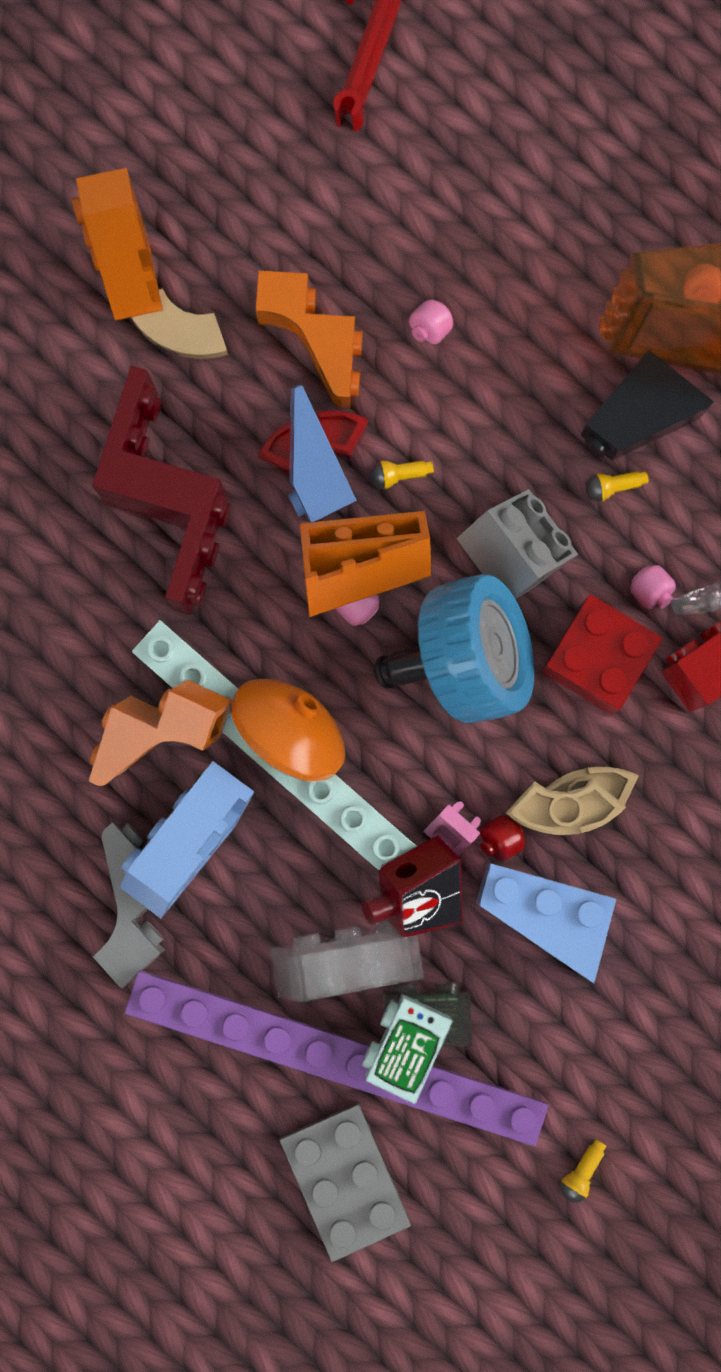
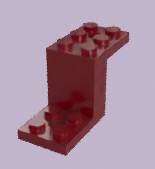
(161, 490)

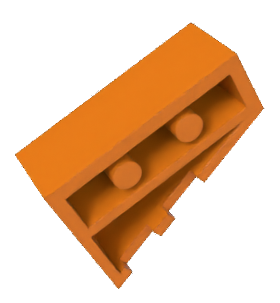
(363, 557)

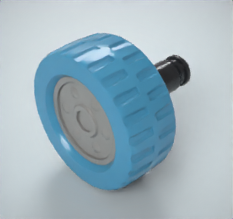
(469, 650)

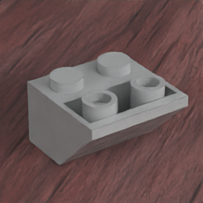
(517, 543)

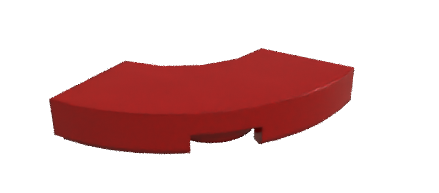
(340, 428)

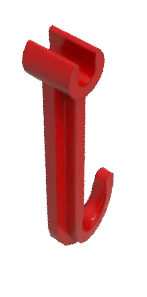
(366, 62)

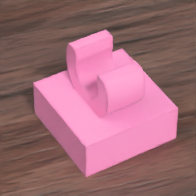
(454, 828)

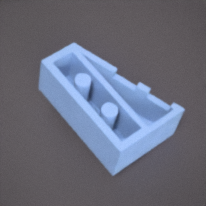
(185, 840)
(551, 914)

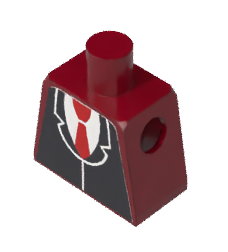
(419, 890)

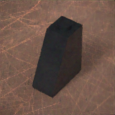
(643, 409)

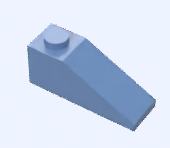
(314, 469)

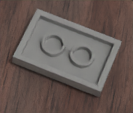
(345, 1182)

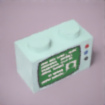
(407, 1047)

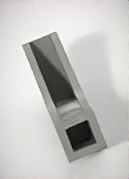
(132, 944)

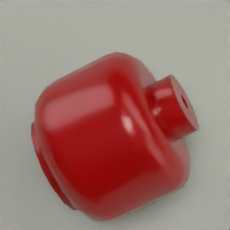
(502, 838)

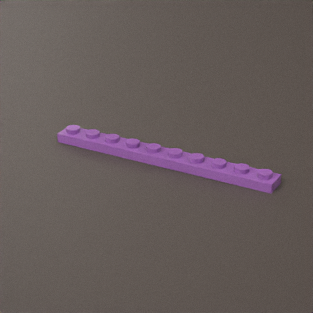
(328, 1055)

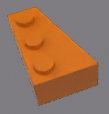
(118, 242)

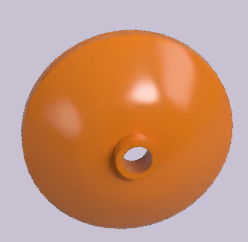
(288, 729)

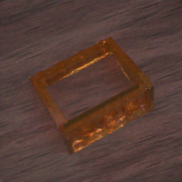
(668, 306)

